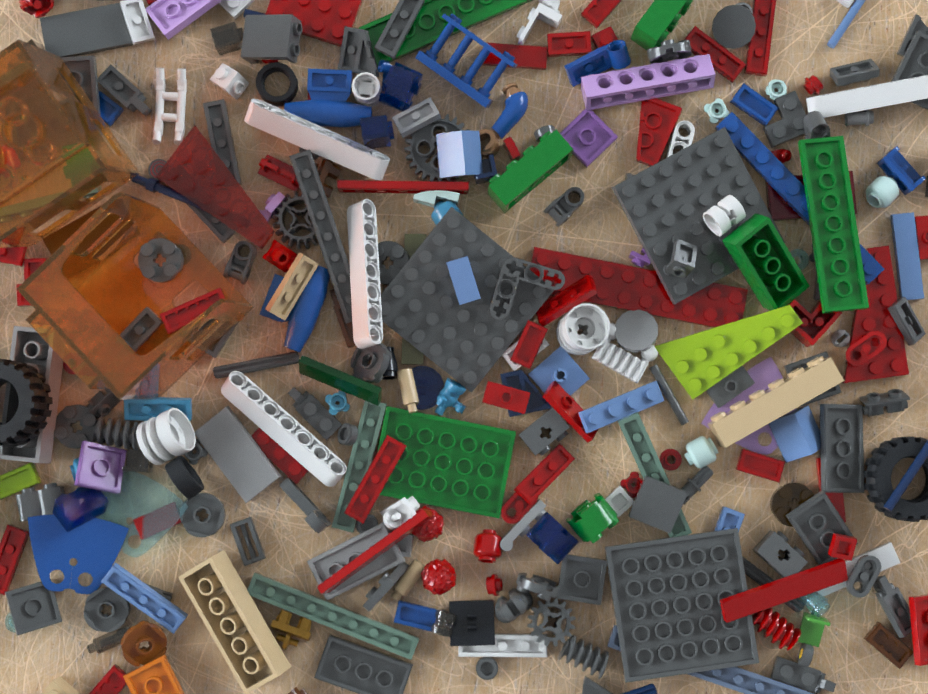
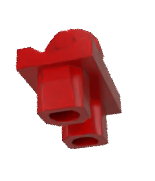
(280, 256)

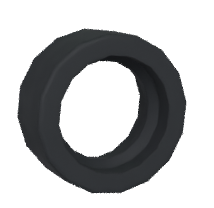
(265, 72)
(184, 477)

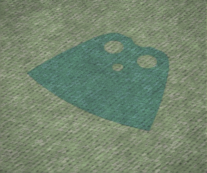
(144, 498)

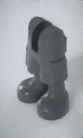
(518, 603)

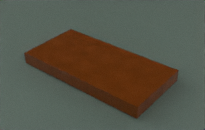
(57, 238)

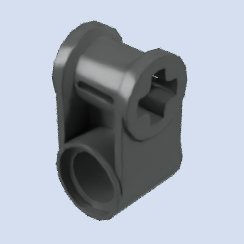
(815, 126)
(564, 206)
(240, 263)

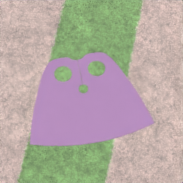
(762, 375)

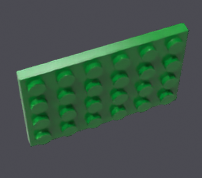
(448, 462)

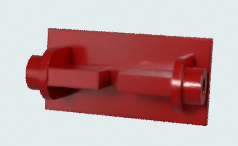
(278, 172)

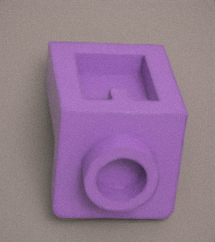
(639, 259)

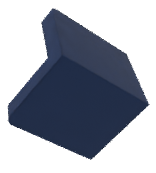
(489, 170)

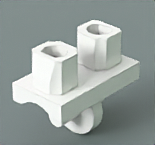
(399, 512)

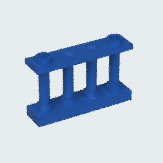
(447, 69)

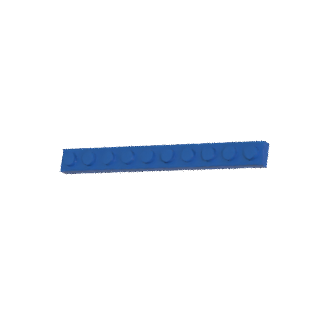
(781, 179)

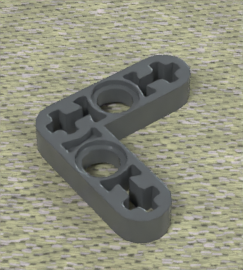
(514, 278)
(315, 517)

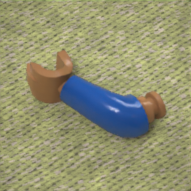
(515, 108)

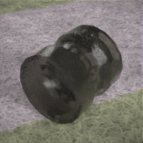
(443, 623)

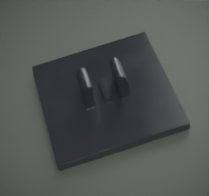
(473, 624)

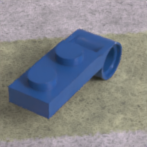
(611, 55)

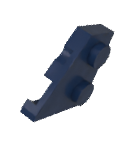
(520, 381)

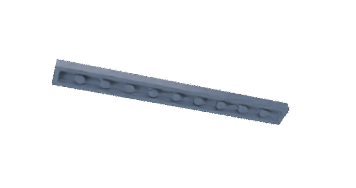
(734, 677)

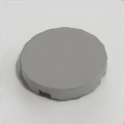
(636, 331)

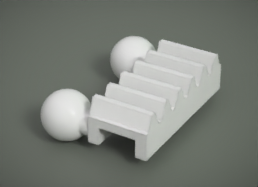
(622, 361)

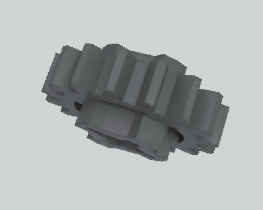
(557, 631)

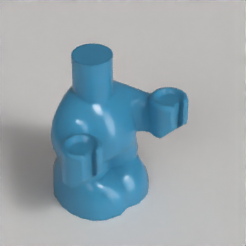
(448, 397)

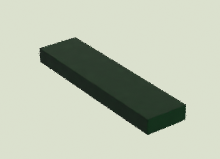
(340, 380)

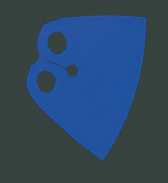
(91, 544)

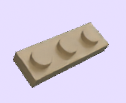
(292, 286)

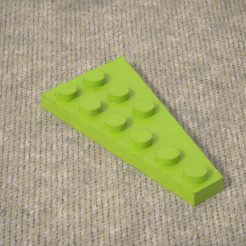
(715, 353)

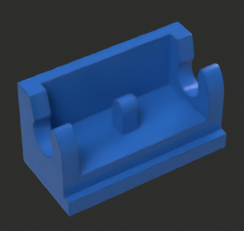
(900, 170)

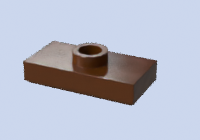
(888, 645)

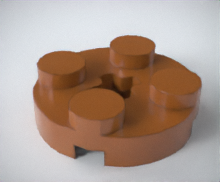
(143, 632)

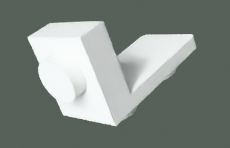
(546, 14)

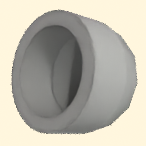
(836, 335)

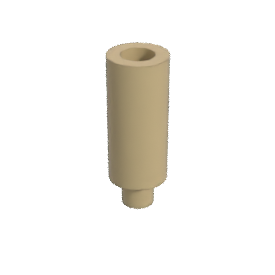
(408, 389)
(408, 579)

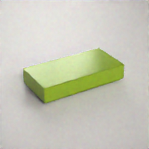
(18, 479)

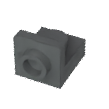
(682, 259)

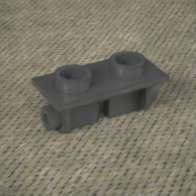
(894, 400)
(102, 404)

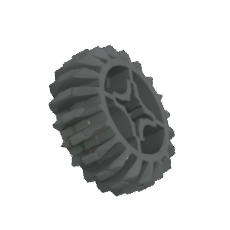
(294, 226)

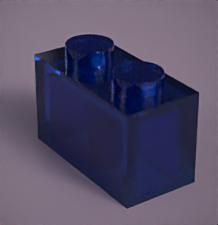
(377, 131)
(79, 507)

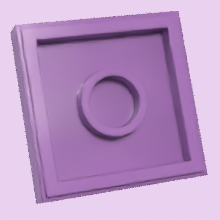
(588, 137)
(100, 467)

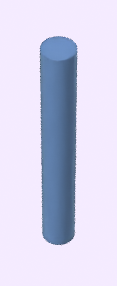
(845, 23)

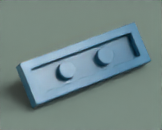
(147, 408)

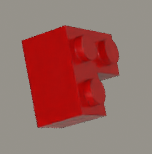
(814, 323)

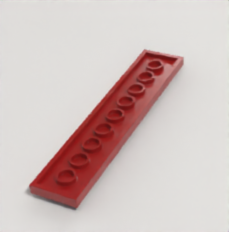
(641, 289)

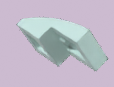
(430, 197)

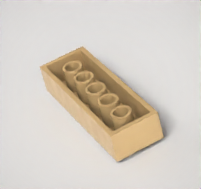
(775, 402)
(234, 622)

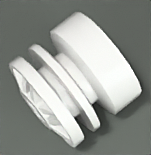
(592, 322)
(166, 436)

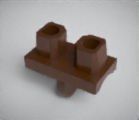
(328, 169)

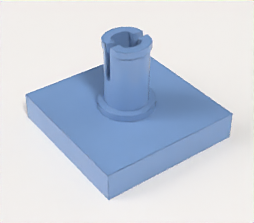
(559, 368)

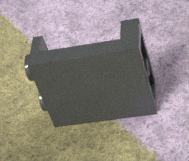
(271, 38)

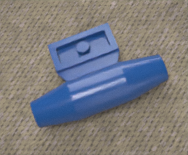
(328, 101)
(305, 311)

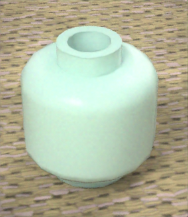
(882, 192)
(701, 452)

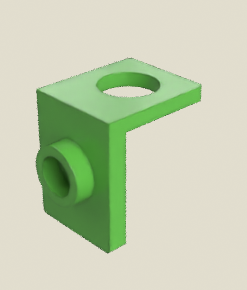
(812, 629)

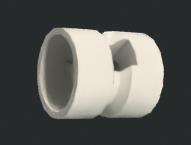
(366, 89)
(726, 213)

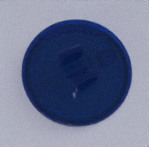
(428, 386)

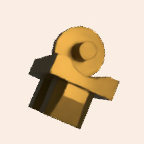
(282, 624)

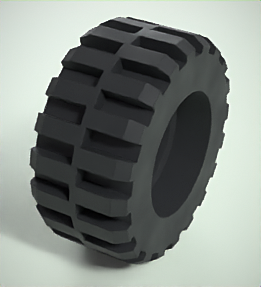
(32, 406)
(879, 478)

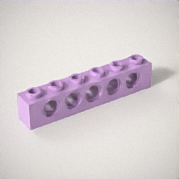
(647, 82)

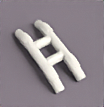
(162, 96)

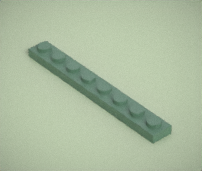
(333, 616)

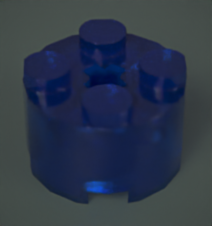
(400, 87)
(552, 538)

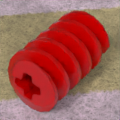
(777, 628)

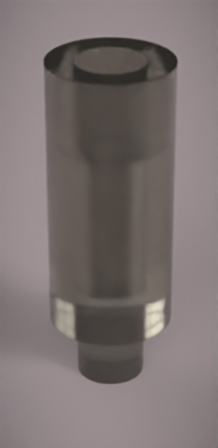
(107, 641)

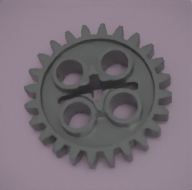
(425, 137)

